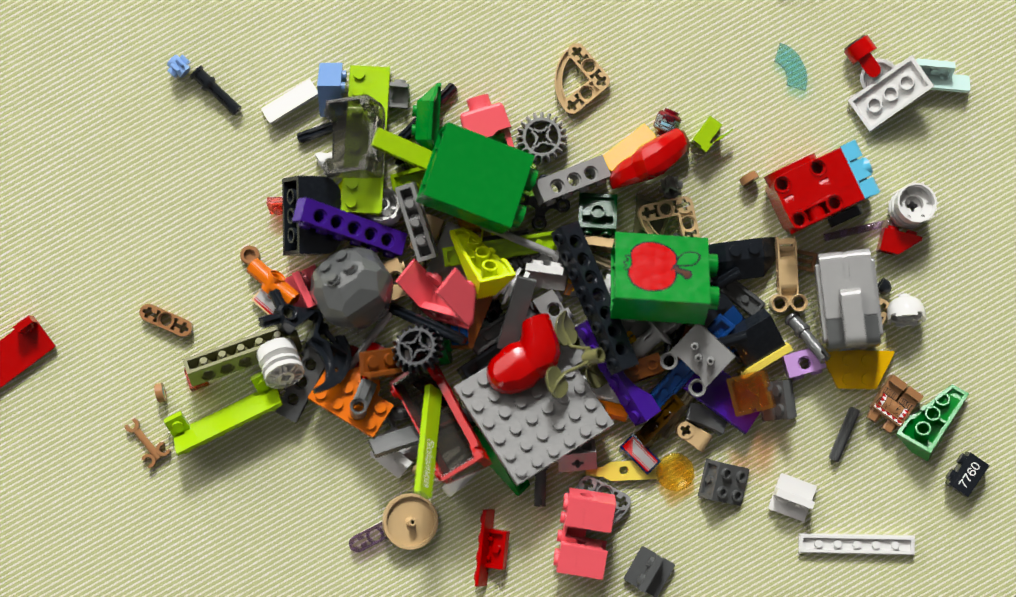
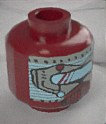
(666, 121)

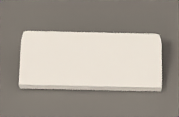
(290, 101)

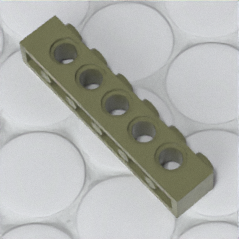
(231, 356)

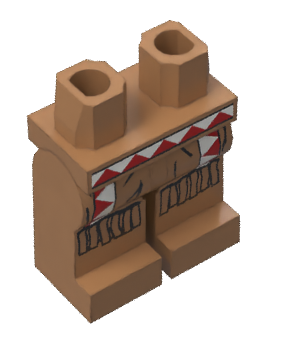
(893, 403)

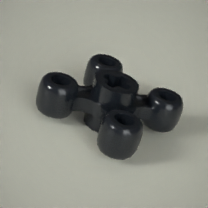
(540, 211)

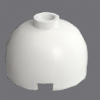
(390, 209)
(905, 311)

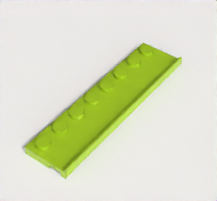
(366, 194)

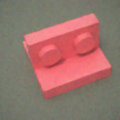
(302, 284)

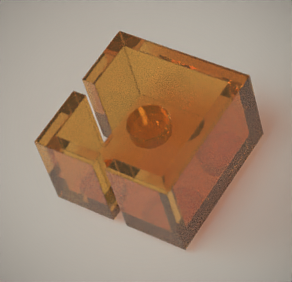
(751, 392)

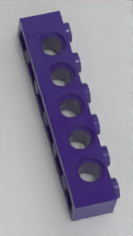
(393, 238)

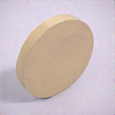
(410, 521)

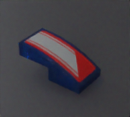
(640, 454)

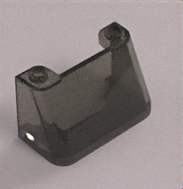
(354, 128)

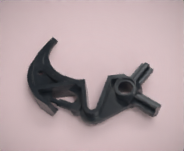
(334, 355)

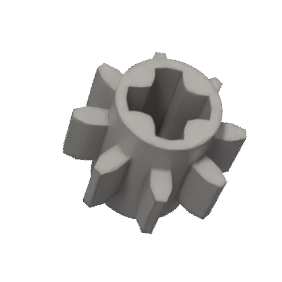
(670, 187)

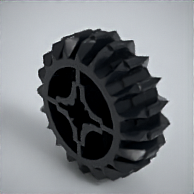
(419, 335)

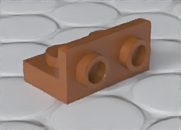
(378, 363)
(647, 368)

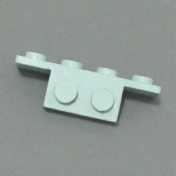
(942, 76)

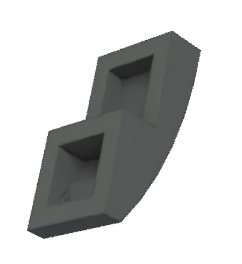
(705, 417)

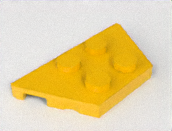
(858, 368)

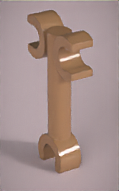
(155, 453)

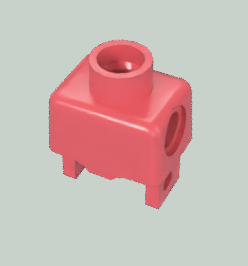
(486, 118)

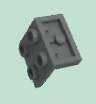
(723, 482)

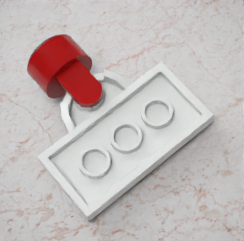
(884, 85)

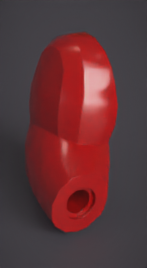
(650, 159)
(525, 361)

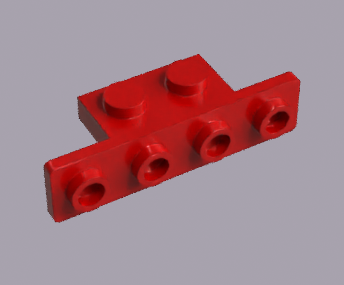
(492, 548)

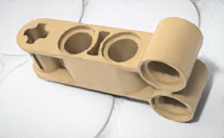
(787, 276)

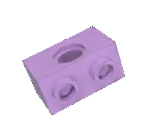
(792, 366)

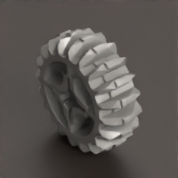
(534, 132)

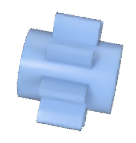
(178, 66)

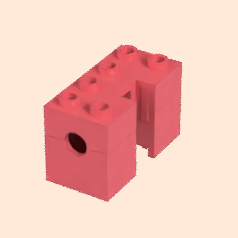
(577, 553)

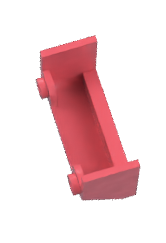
(442, 301)

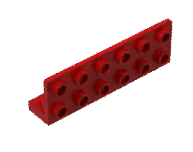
(22, 348)

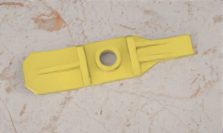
(612, 471)

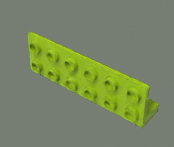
(217, 424)

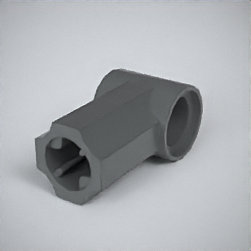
(363, 398)

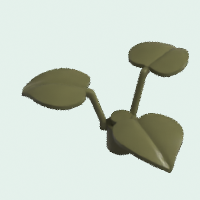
(567, 335)

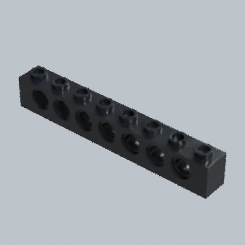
(594, 297)

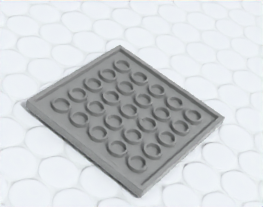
(531, 426)

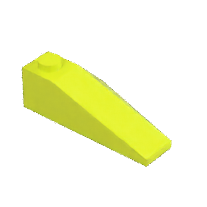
(481, 264)

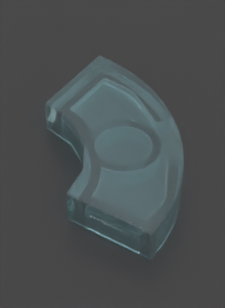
(793, 66)

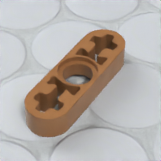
(155, 309)

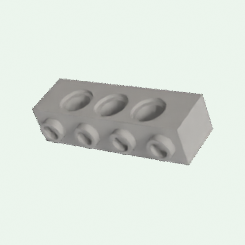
(595, 167)
(416, 222)
(543, 304)

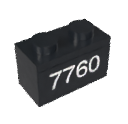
(966, 473)

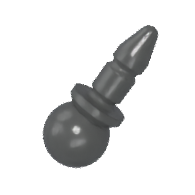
(519, 262)

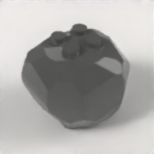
(352, 288)

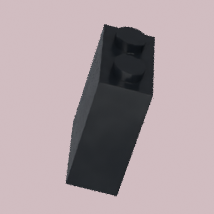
(762, 338)

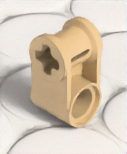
(695, 437)

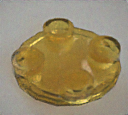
(675, 472)

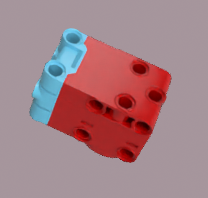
(819, 186)

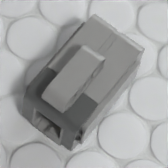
(848, 300)

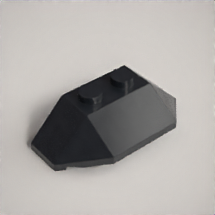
(750, 255)

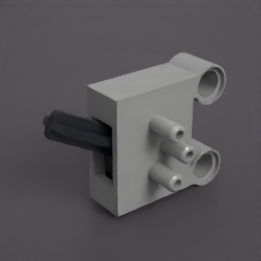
(704, 354)

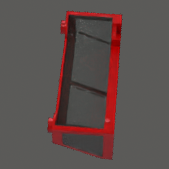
(458, 446)

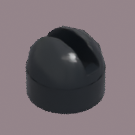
(884, 286)

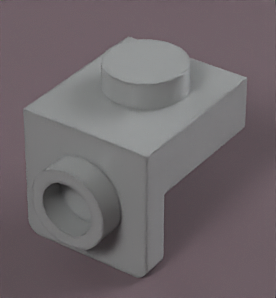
(399, 94)

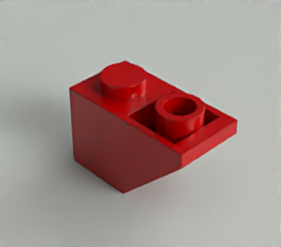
(895, 241)

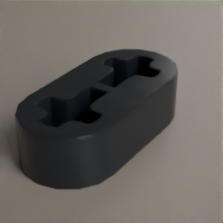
(846, 215)

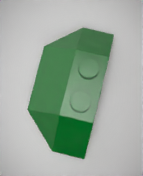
(427, 118)

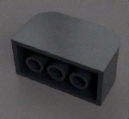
(303, 241)

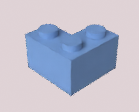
(330, 83)

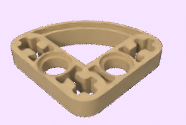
(591, 84)
(681, 215)

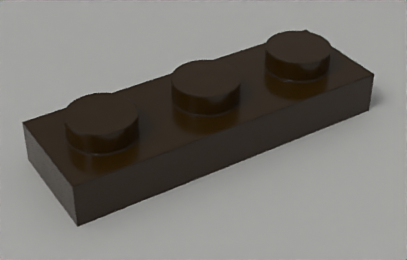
(659, 423)

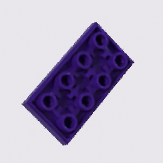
(719, 401)

